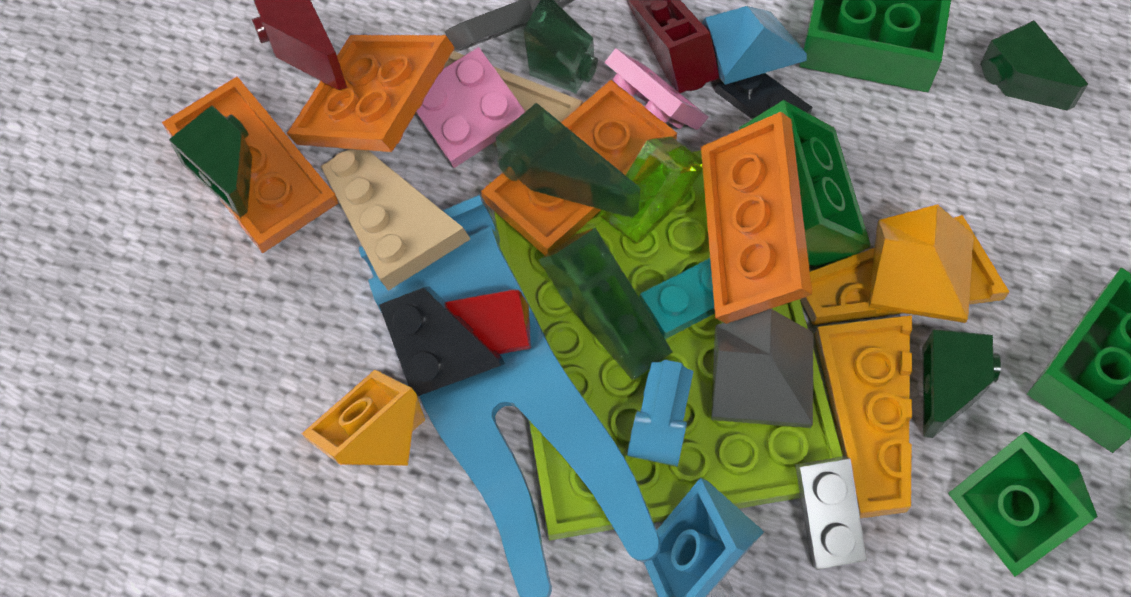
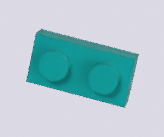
(681, 299)

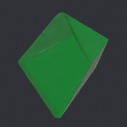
(1025, 501)

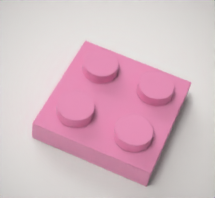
(660, 96)
(468, 107)

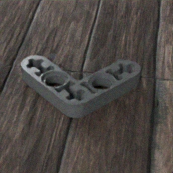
(494, 23)

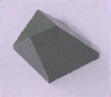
(763, 371)

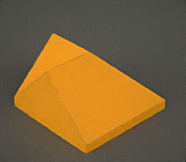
(922, 265)
(369, 424)

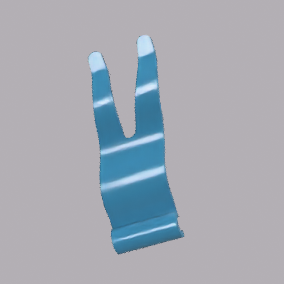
(542, 392)

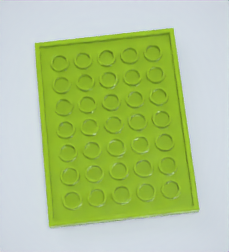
(741, 460)

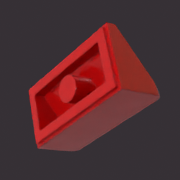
(497, 319)

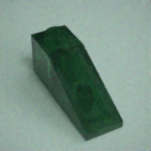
(562, 165)
(605, 301)

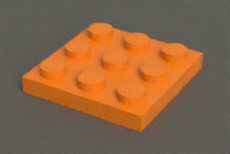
(383, 92)

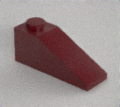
(299, 38)
(678, 42)

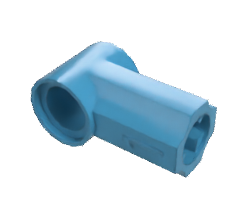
(660, 425)

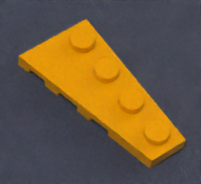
(844, 287)
(871, 405)

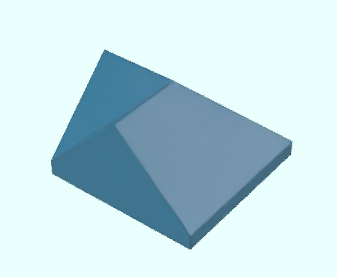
(751, 43)
(700, 543)

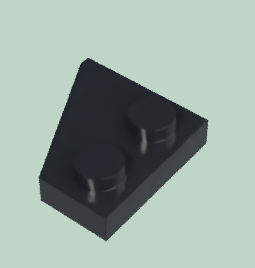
(434, 342)

